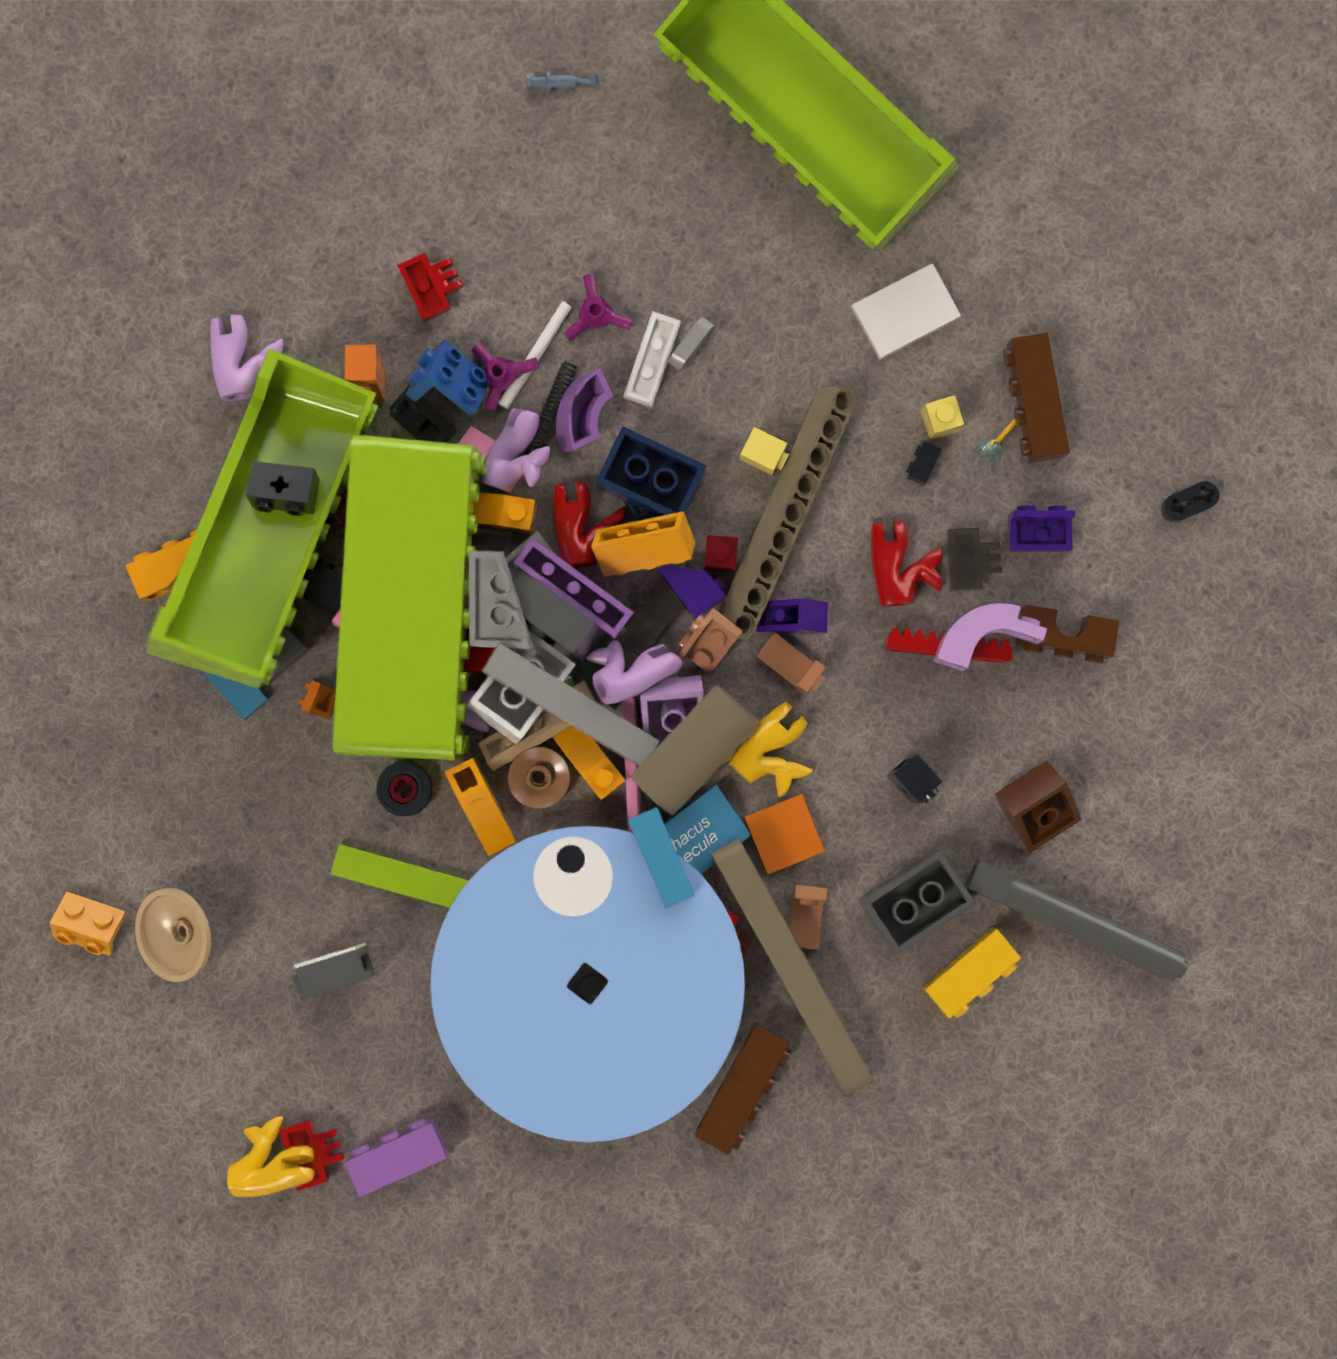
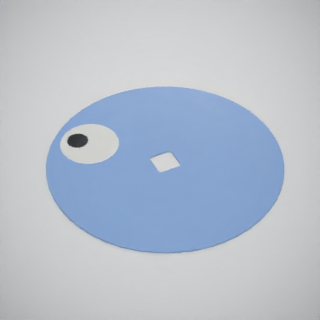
(537, 1045)

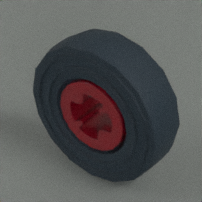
(395, 802)

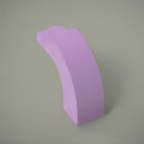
(961, 638)

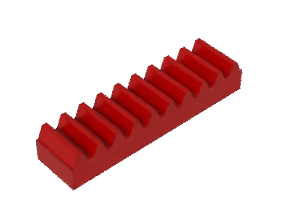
(928, 646)

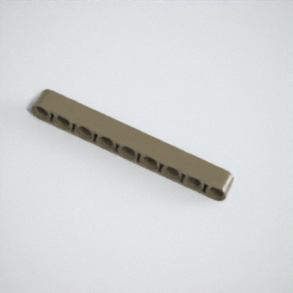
(787, 507)
(792, 966)

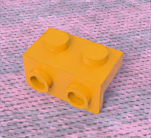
(86, 924)

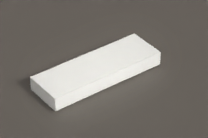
(652, 359)

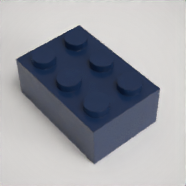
(650, 475)

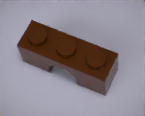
(1094, 640)

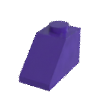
(694, 588)
(794, 617)

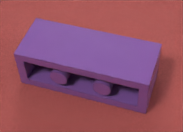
(396, 1156)

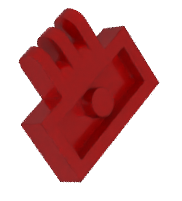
(430, 284)
(304, 1135)

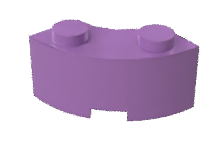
(580, 410)

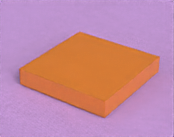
(784, 834)

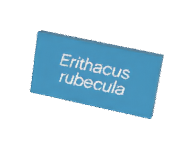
(704, 827)

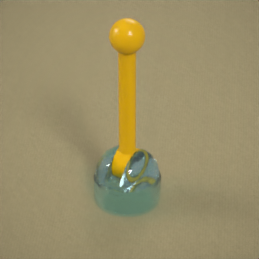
(992, 447)

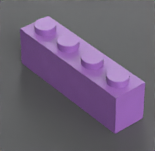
(573, 587)

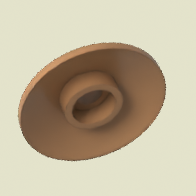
(533, 793)

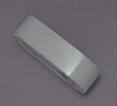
(691, 343)

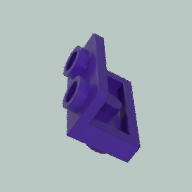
(1040, 530)

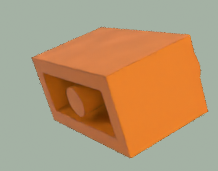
(366, 369)

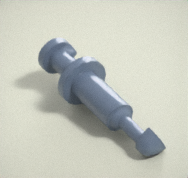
(557, 81)

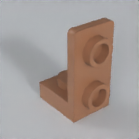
(807, 914)

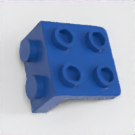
(451, 374)

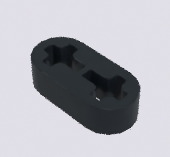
(1187, 495)

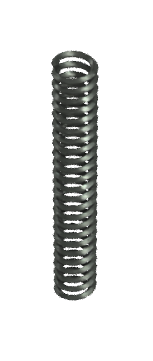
(552, 404)

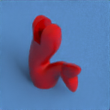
(570, 521)
(886, 563)

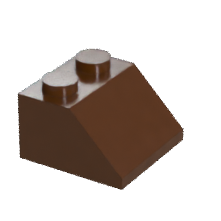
(1038, 806)

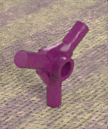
(595, 312)
(500, 373)

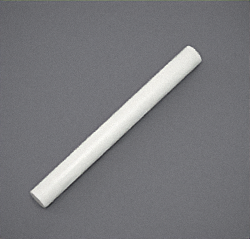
(536, 352)

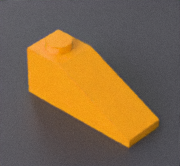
(505, 513)
(590, 761)

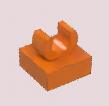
(319, 699)

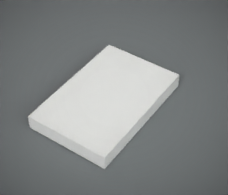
(906, 311)

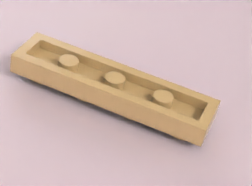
(500, 750)

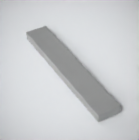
(569, 705)

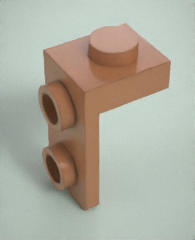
(792, 664)

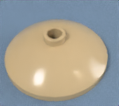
(173, 934)

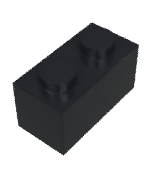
(924, 463)

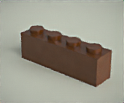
(1037, 398)
(742, 1088)

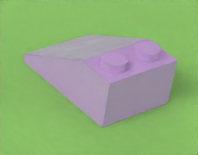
(669, 703)

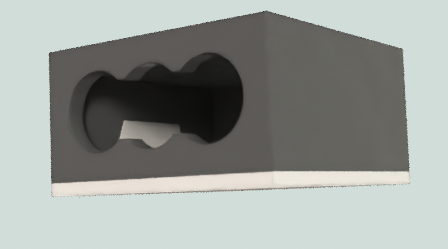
(333, 971)

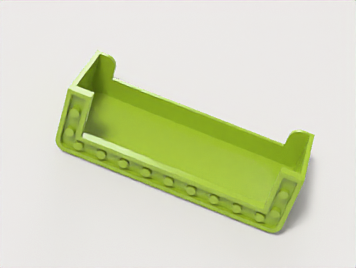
(810, 110)
(252, 563)
(406, 598)

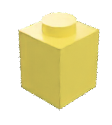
(942, 417)
(764, 451)

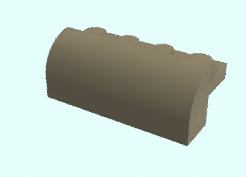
(695, 750)

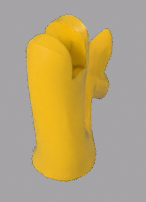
(771, 735)
(249, 1177)

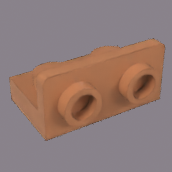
(710, 640)

